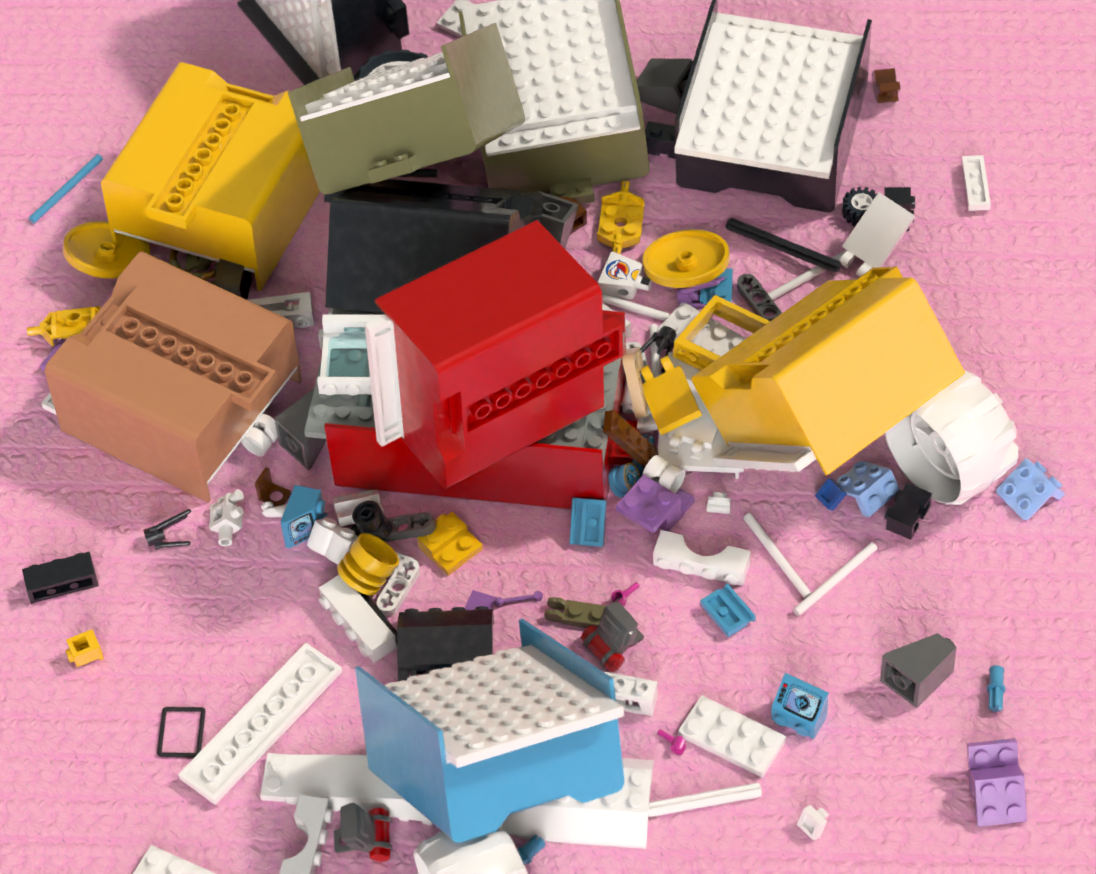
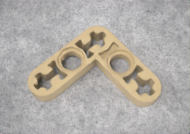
(632, 365)

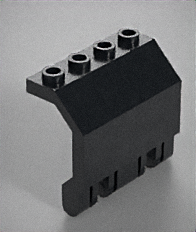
(442, 638)

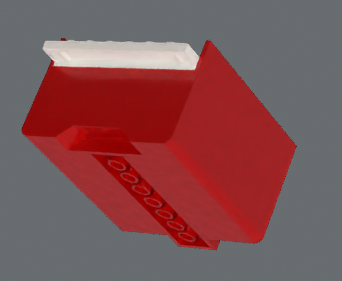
(489, 354)

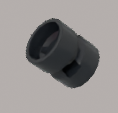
(371, 519)

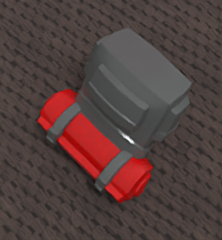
(612, 636)
(364, 832)

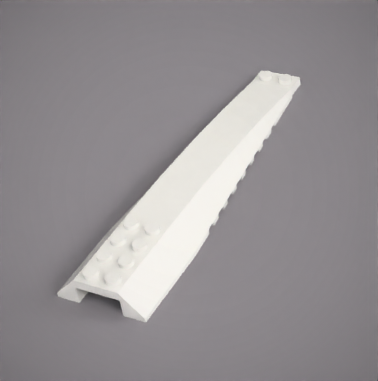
(346, 779)

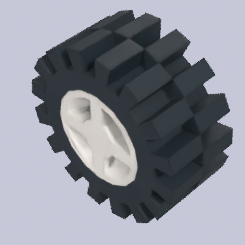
(856, 204)

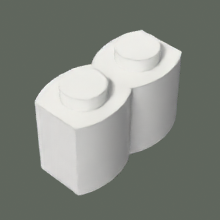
(331, 539)

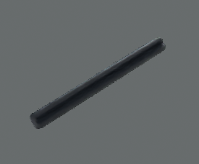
(783, 245)

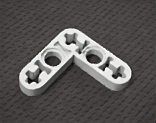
(397, 577)

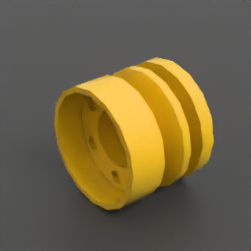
(368, 564)

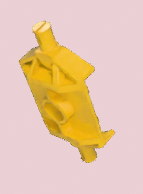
(624, 208)
(63, 323)

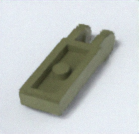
(575, 612)

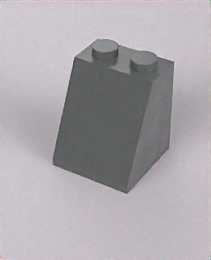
(664, 82)
(558, 217)
(291, 436)
(918, 668)

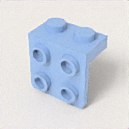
(869, 485)
(1029, 488)

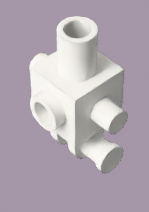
(226, 517)

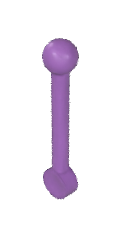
(537, 596)

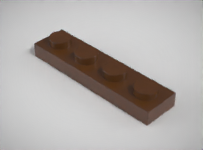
(628, 438)

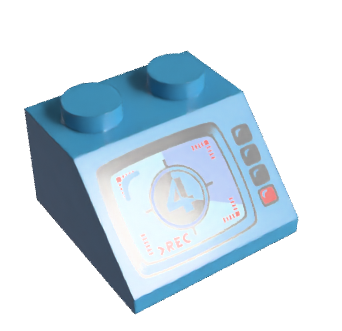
(300, 514)
(800, 706)

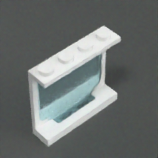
(345, 355)

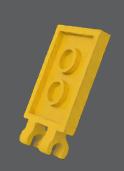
(669, 397)

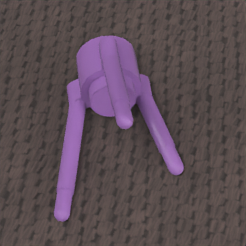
(690, 294)

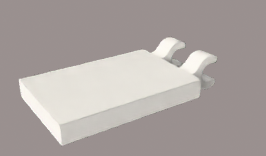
(876, 234)
(699, 432)

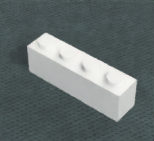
(357, 618)

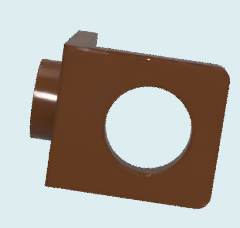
(265, 488)

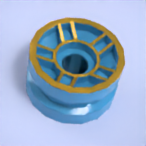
(623, 478)

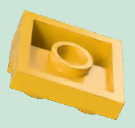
(450, 543)

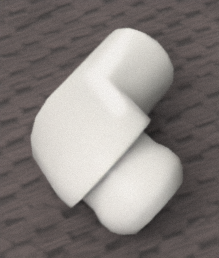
(271, 511)

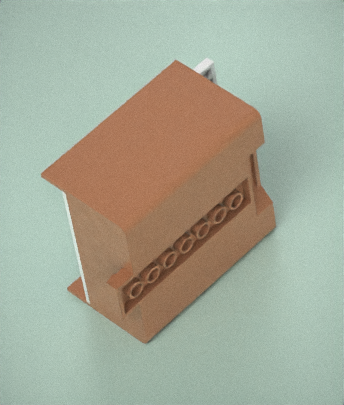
(171, 373)

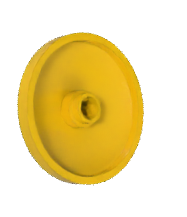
(92, 250)
(686, 258)

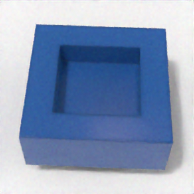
(830, 494)

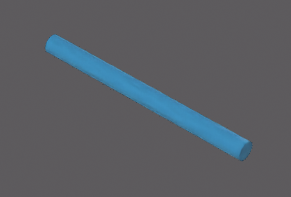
(65, 188)

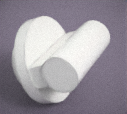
(718, 503)

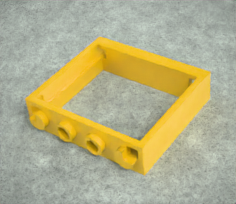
(700, 357)

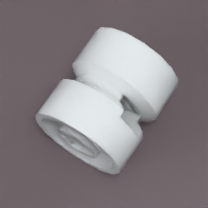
(260, 436)
(665, 475)

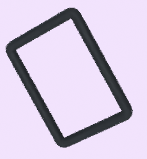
(162, 727)

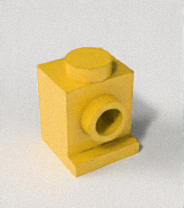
(83, 648)

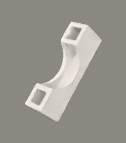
(727, 566)
(312, 818)

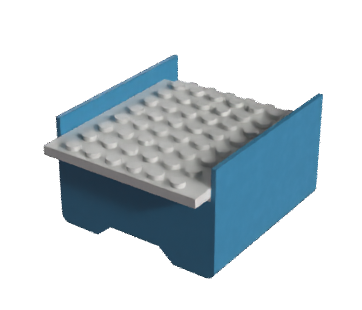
(495, 734)

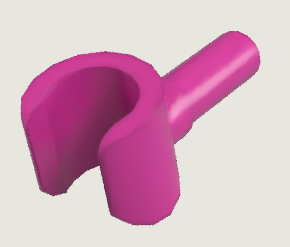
(623, 594)
(678, 743)

